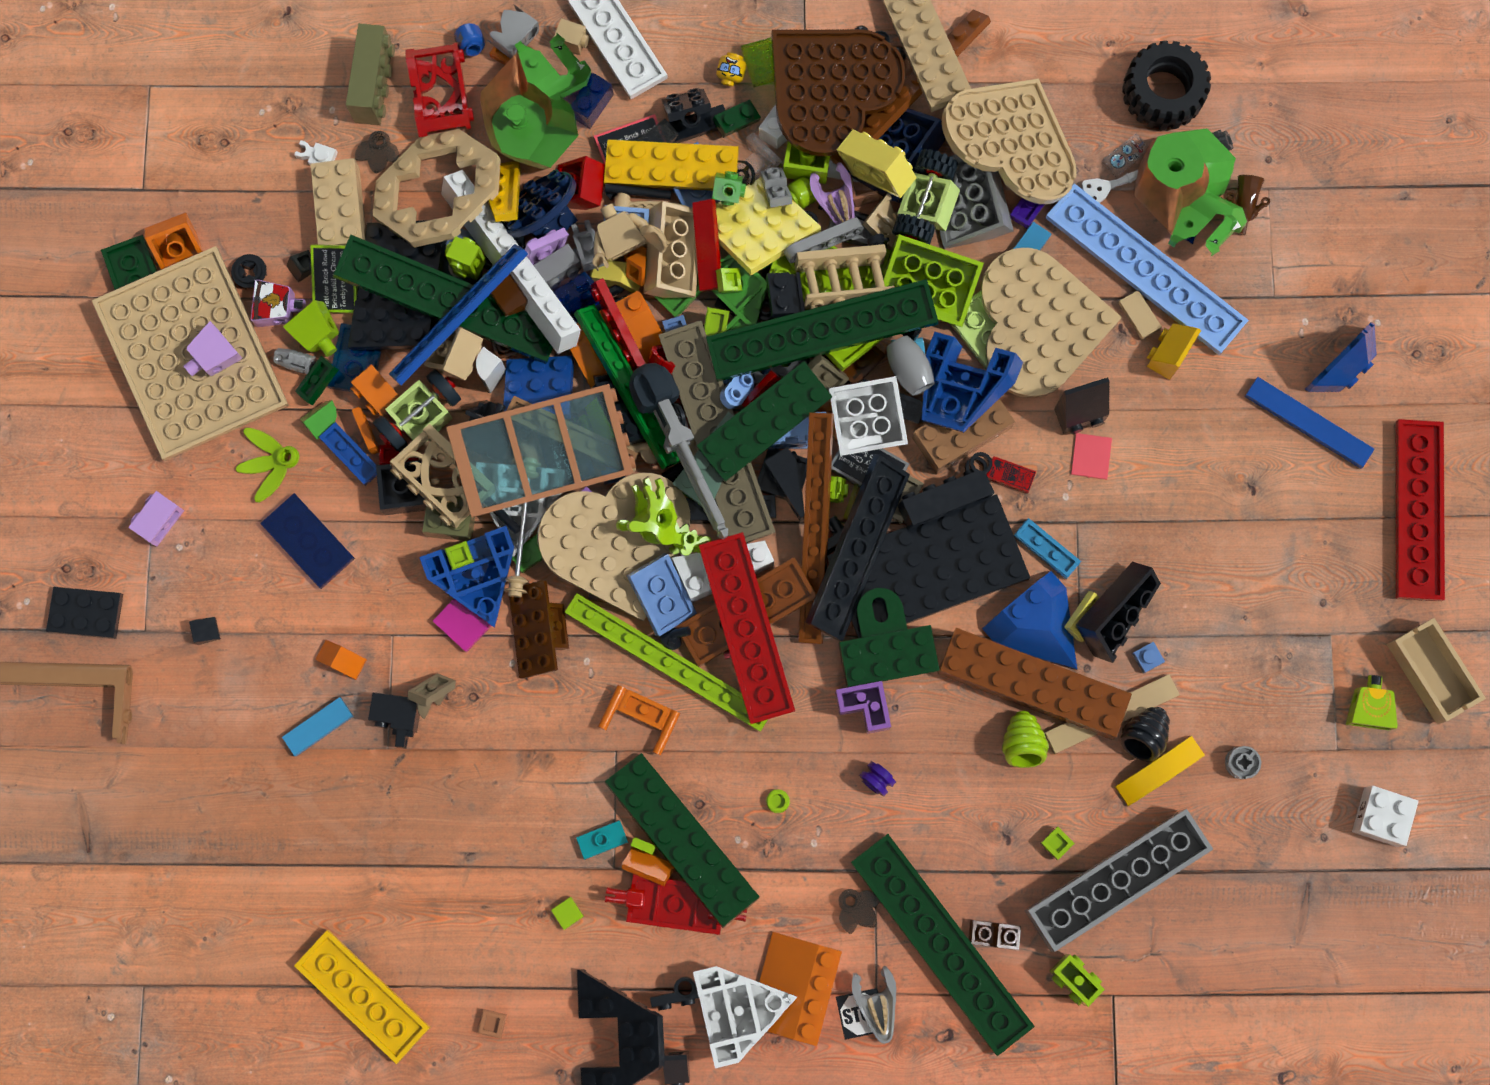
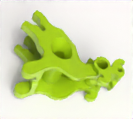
(657, 522)

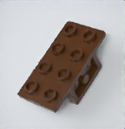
(537, 630)

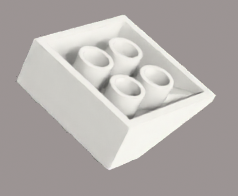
(868, 416)

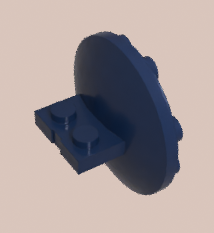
(544, 206)

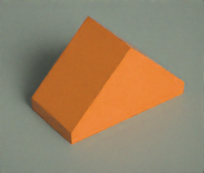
(341, 659)

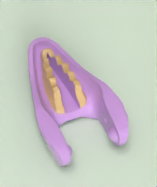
(838, 203)

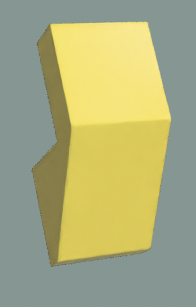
(614, 275)

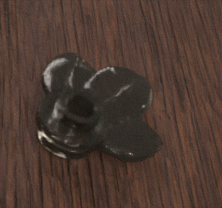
(377, 154)
(860, 912)

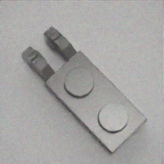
(585, 245)

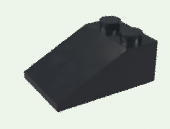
(1083, 406)

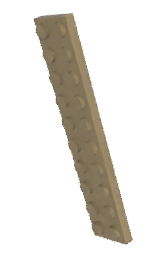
(694, 374)

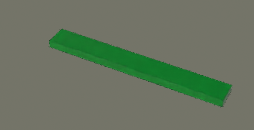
(620, 373)

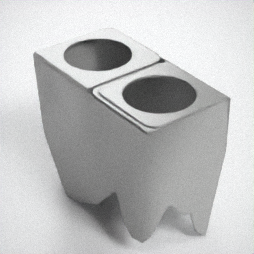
(515, 27)

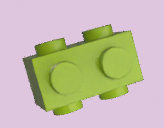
(465, 258)
(1081, 984)

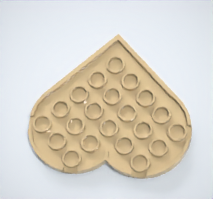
(1013, 133)
(1042, 318)
(587, 549)

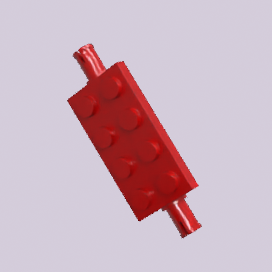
(665, 906)

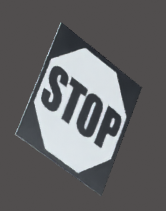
(851, 1017)

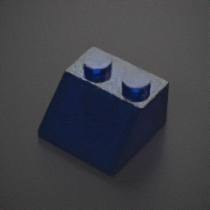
(590, 100)
(576, 293)

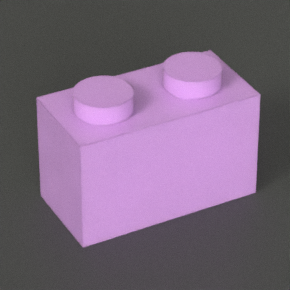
(155, 518)

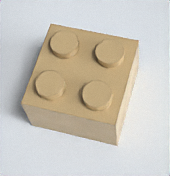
(456, 354)

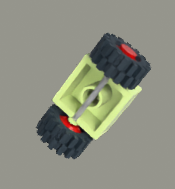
(929, 199)

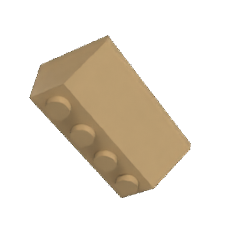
(675, 270)

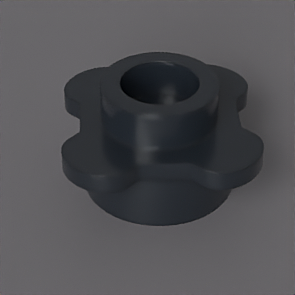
(878, 239)

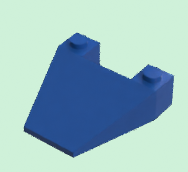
(962, 391)

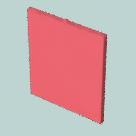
(1091, 456)

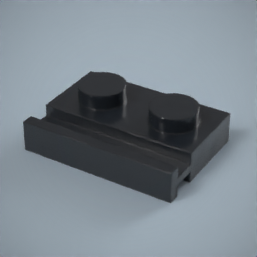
(784, 294)

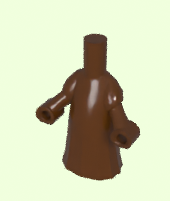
(1248, 194)

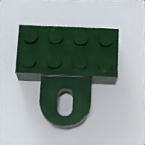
(886, 648)

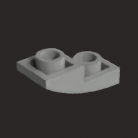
(776, 187)

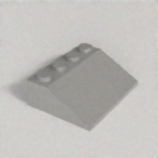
(979, 209)

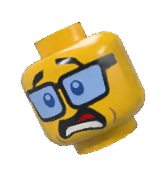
(731, 69)

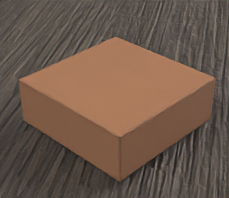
(492, 1023)

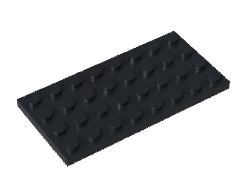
(946, 562)

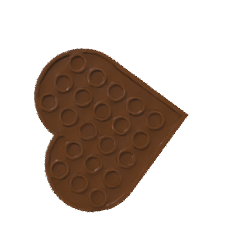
(830, 83)

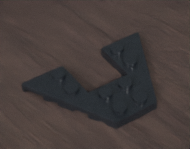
(638, 1033)

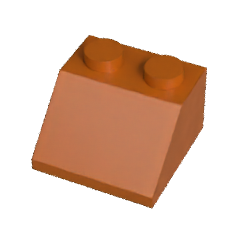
(173, 240)

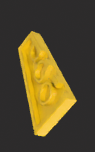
(506, 203)

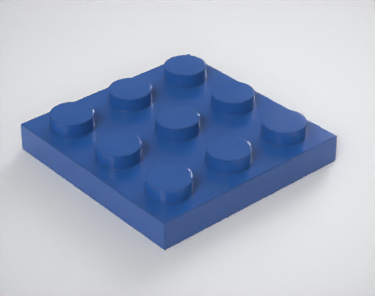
(538, 381)

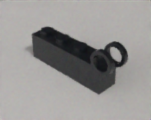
(949, 496)

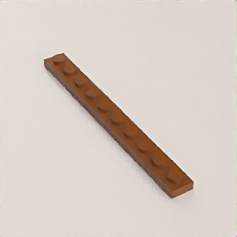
(960, 39)
(816, 513)

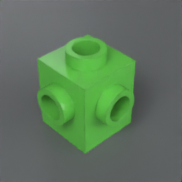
(726, 195)

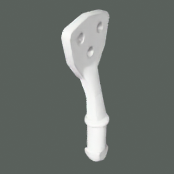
(1106, 185)

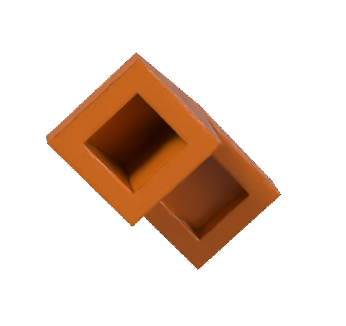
(636, 265)

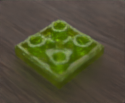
(759, 61)

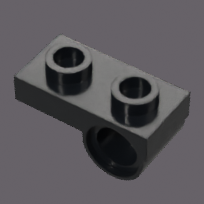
(664, 1001)

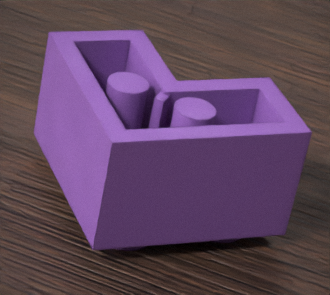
(868, 699)

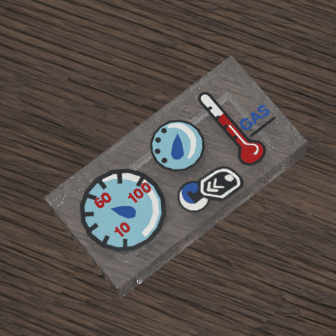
(1125, 155)

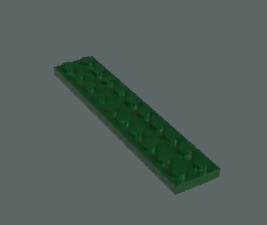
(435, 295)
(822, 330)
(942, 945)

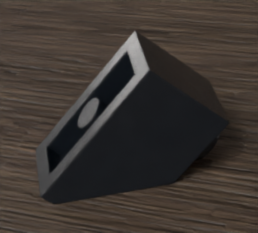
(677, 1068)

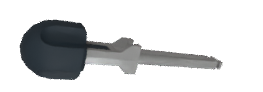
(653, 392)

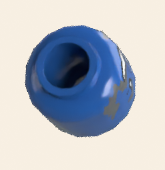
(469, 39)

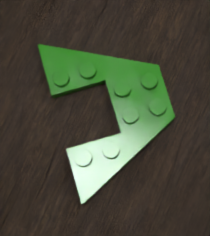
(745, 303)

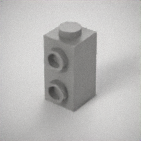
(559, 266)

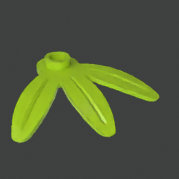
(276, 461)

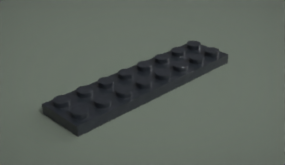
(857, 548)

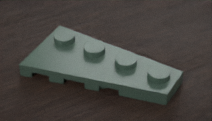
(710, 475)

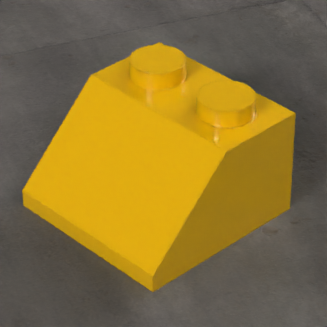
(1172, 349)

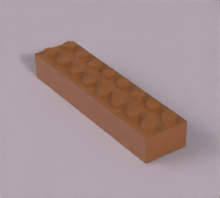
(1035, 684)

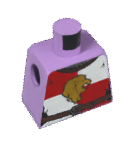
(274, 304)

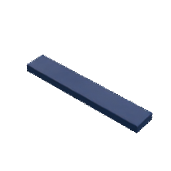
(1309, 422)

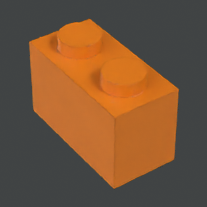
(374, 389)

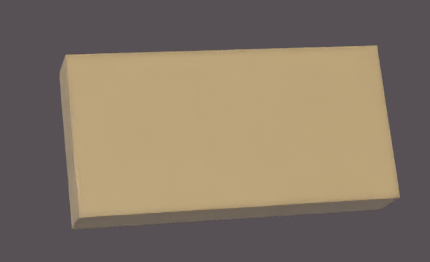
(1139, 315)

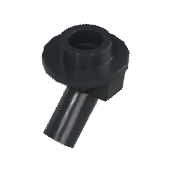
(672, 639)

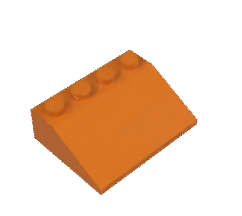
(641, 326)
(805, 972)

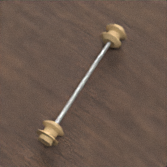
(516, 582)

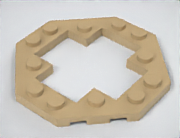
(465, 207)

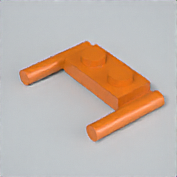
(644, 711)

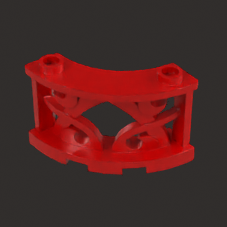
(430, 119)

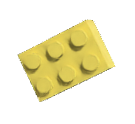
(877, 163)

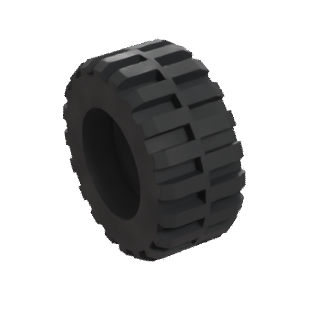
(1173, 60)

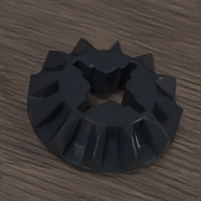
(248, 261)

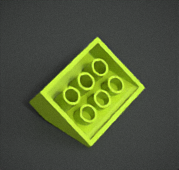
(949, 275)

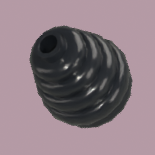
(1146, 734)

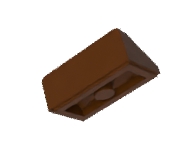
(509, 297)

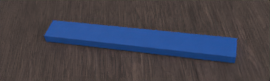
(458, 314)

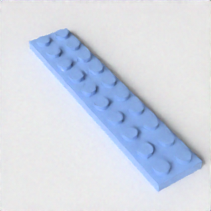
(1146, 268)

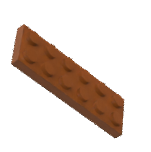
(782, 592)

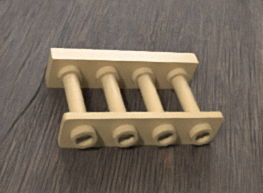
(840, 258)

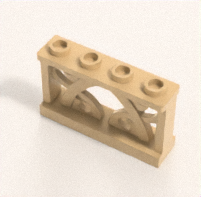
(437, 446)

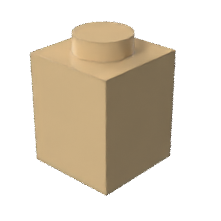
(574, 35)

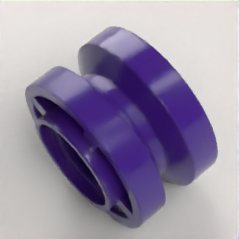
(877, 778)

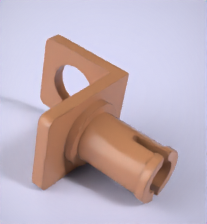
(860, 199)

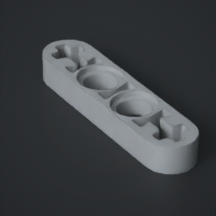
(825, 239)

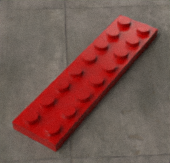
(1420, 510)
(747, 628)

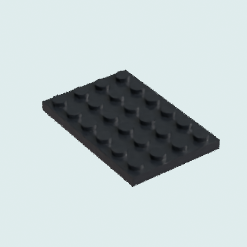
(381, 322)

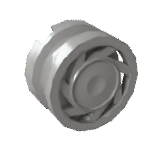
(1243, 762)

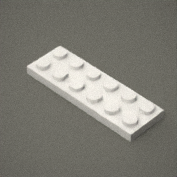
(620, 44)

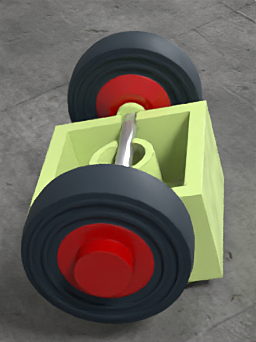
(417, 409)

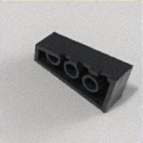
(1118, 610)

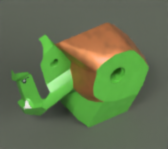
(527, 107)
(1183, 186)

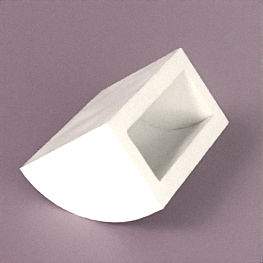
(490, 369)

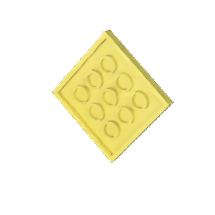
(758, 233)

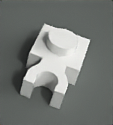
(318, 154)

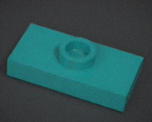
(602, 840)

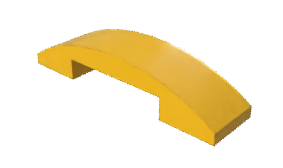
(1160, 771)

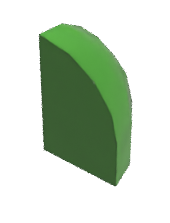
(320, 418)

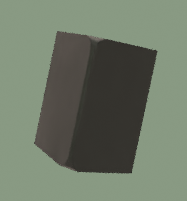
(300, 265)

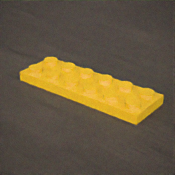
(667, 164)
(362, 996)

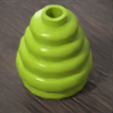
(1024, 741)

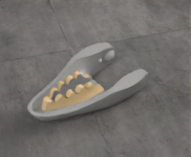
(879, 1007)

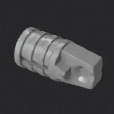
(294, 360)

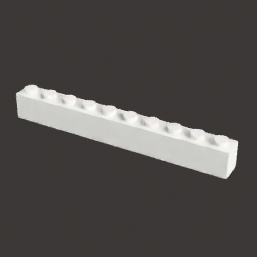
(495, 241)

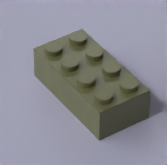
(370, 74)

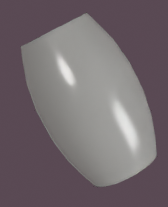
(910, 365)

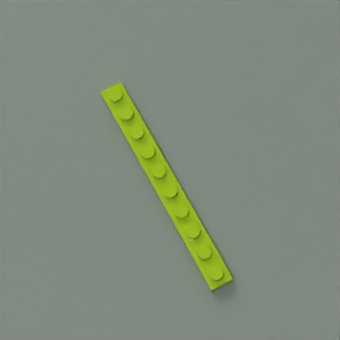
(660, 658)

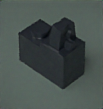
(398, 713)

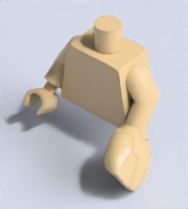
(623, 234)

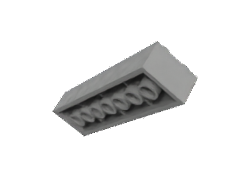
(1118, 880)

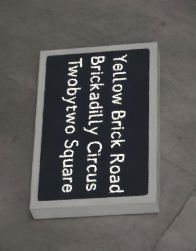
(854, 466)

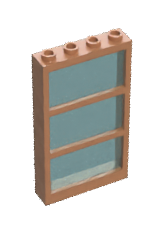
(541, 450)

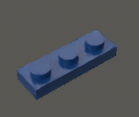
(349, 453)

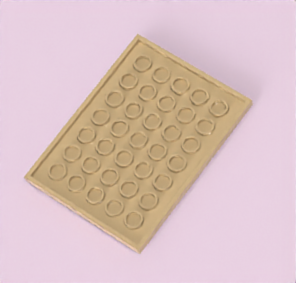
(149, 332)

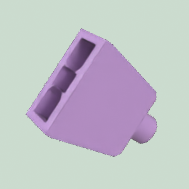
(210, 352)

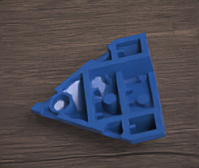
(1348, 364)
(478, 584)
(1037, 623)

